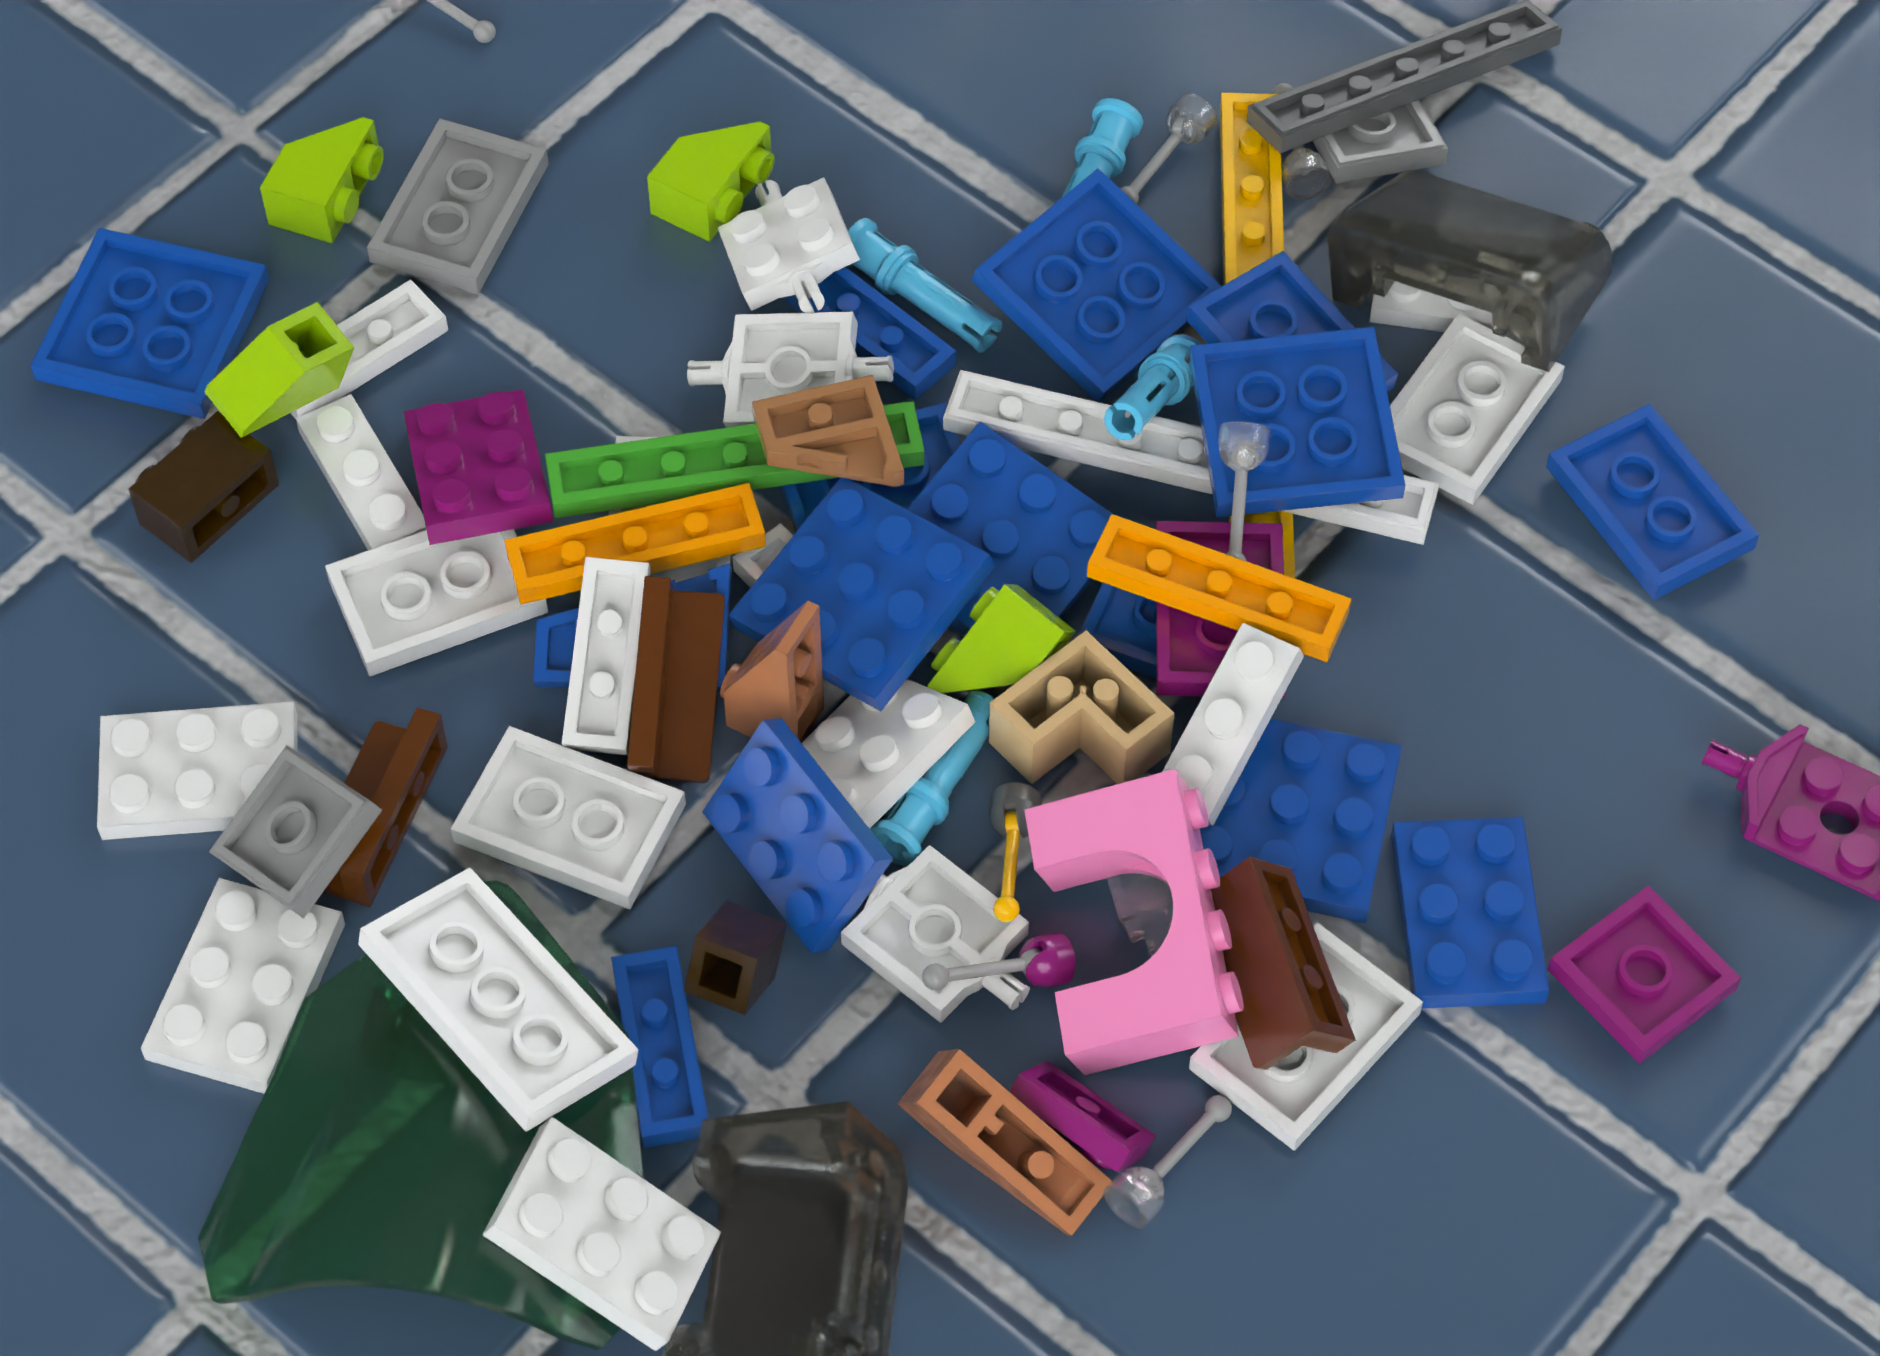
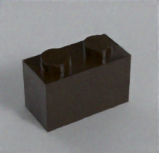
(203, 487)

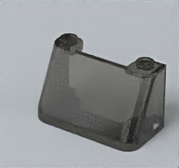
(1476, 249)
(804, 1237)

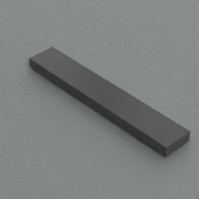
(1403, 75)

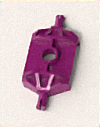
(1789, 792)

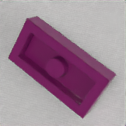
(1100, 1129)

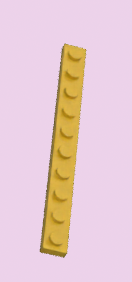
(1251, 226)

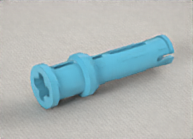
(1107, 140)
(898, 272)
(1144, 397)
(927, 800)

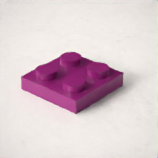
(1644, 974)

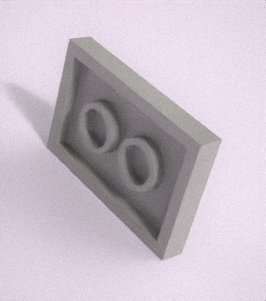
(458, 206)

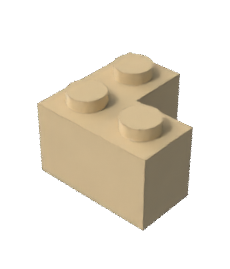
(1081, 702)

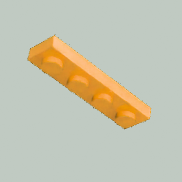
(659, 534)
(1217, 586)

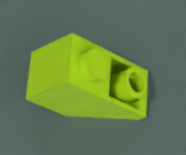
(709, 175)
(320, 179)
(282, 370)
(1003, 645)

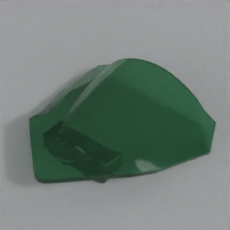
(390, 1159)

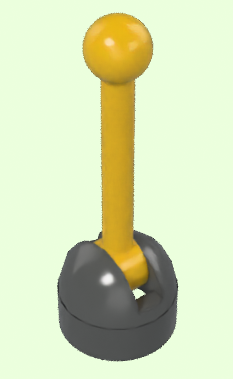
(1010, 826)

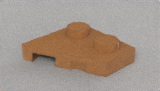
(831, 432)

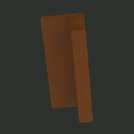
(676, 683)
(394, 775)
(1278, 966)

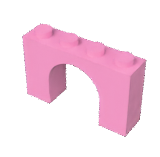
(1183, 990)

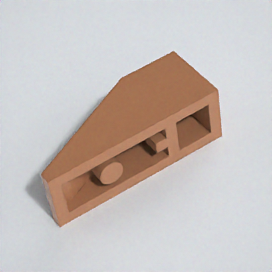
(779, 677)
(1004, 1139)

